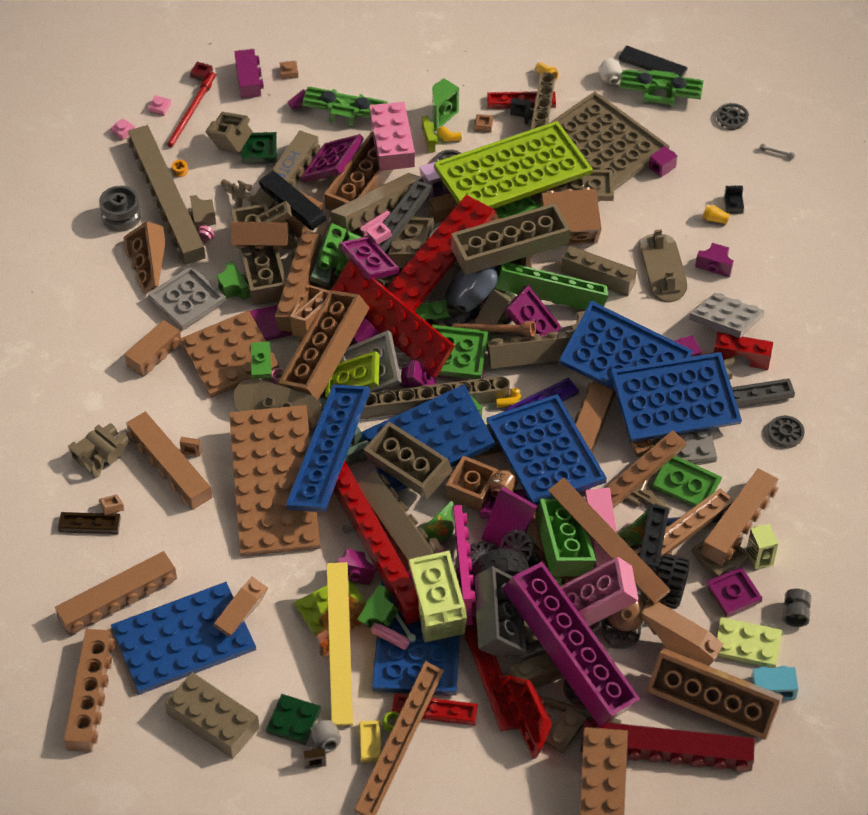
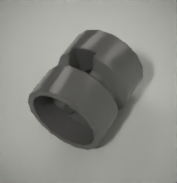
(797, 607)

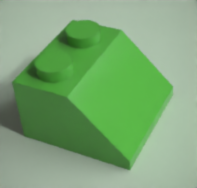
(444, 102)

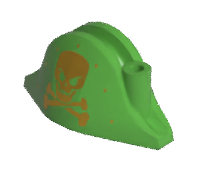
(441, 525)
(634, 532)

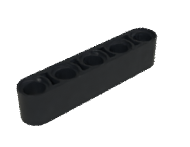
(300, 205)

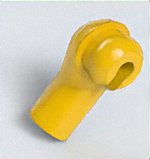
(447, 135)
(513, 398)

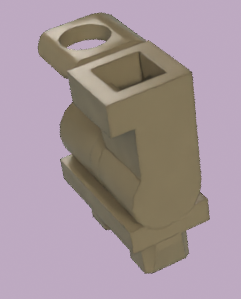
(100, 446)

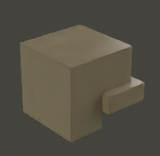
(229, 131)

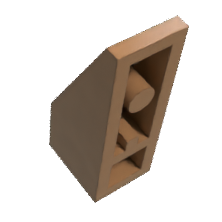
(241, 606)

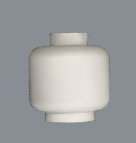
(610, 71)

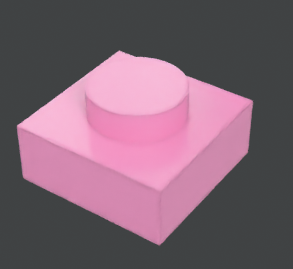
(159, 105)
(121, 128)
(379, 232)

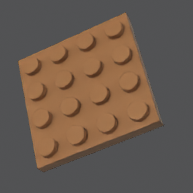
(224, 352)

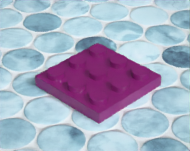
(332, 158)

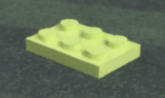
(749, 642)

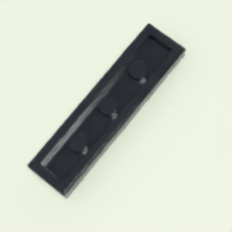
(650, 61)
(654, 536)

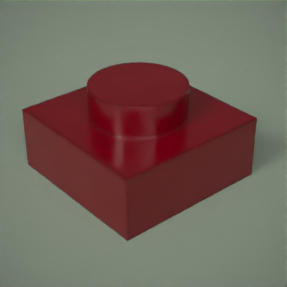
(201, 71)

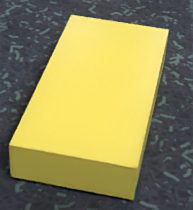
(370, 741)

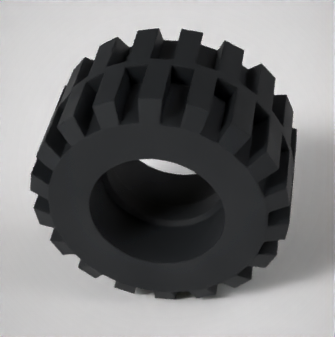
(674, 574)

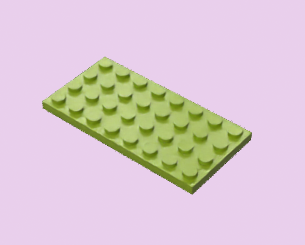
(514, 166)

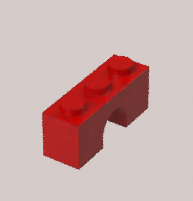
(756, 350)

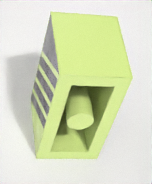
(762, 546)

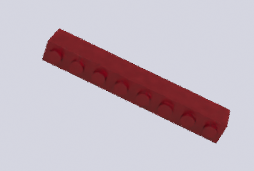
(684, 746)

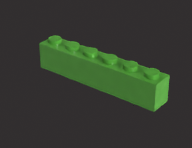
(550, 286)

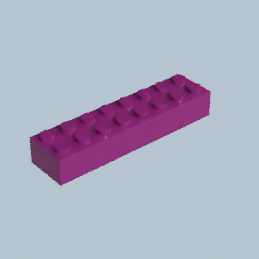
(570, 643)

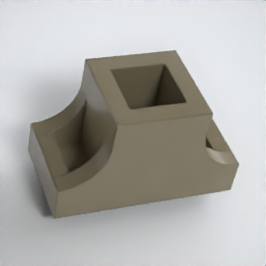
(202, 212)

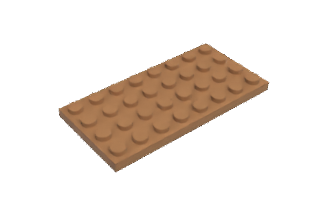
(266, 461)

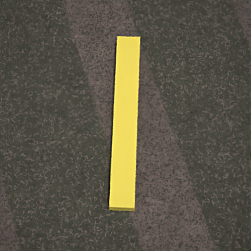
(339, 644)

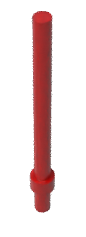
(204, 87)

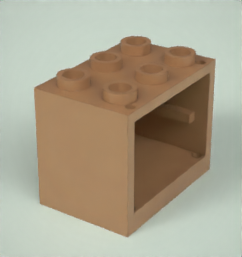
(579, 211)

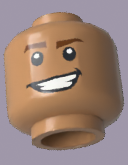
(501, 479)

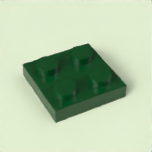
(260, 148)
(293, 719)

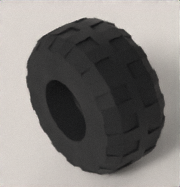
(502, 559)

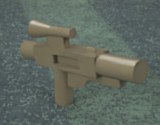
(238, 192)
(646, 496)

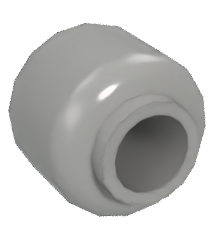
(325, 735)

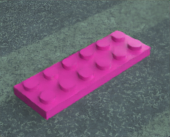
(464, 562)

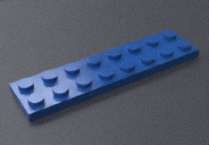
(328, 448)

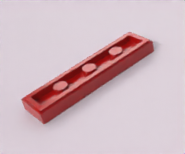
(502, 100)
(443, 710)

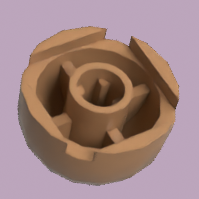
(629, 617)

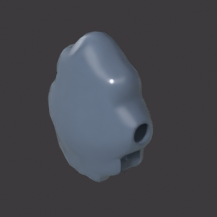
(471, 289)

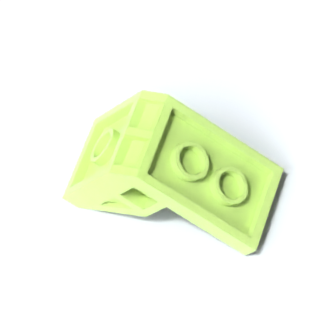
(439, 596)

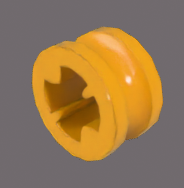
(179, 172)

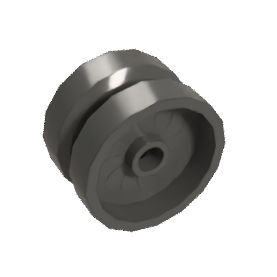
(120, 208)

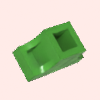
(233, 282)
(261, 360)
(378, 608)

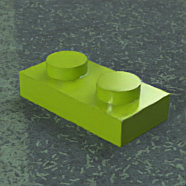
(428, 129)

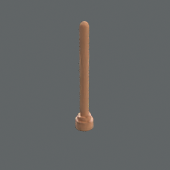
(527, 328)

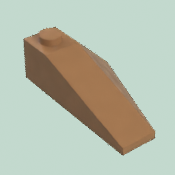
(146, 250)
(681, 634)

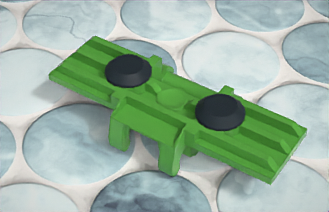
(668, 81)
(339, 103)

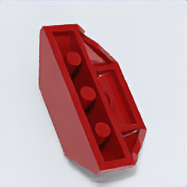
(529, 712)

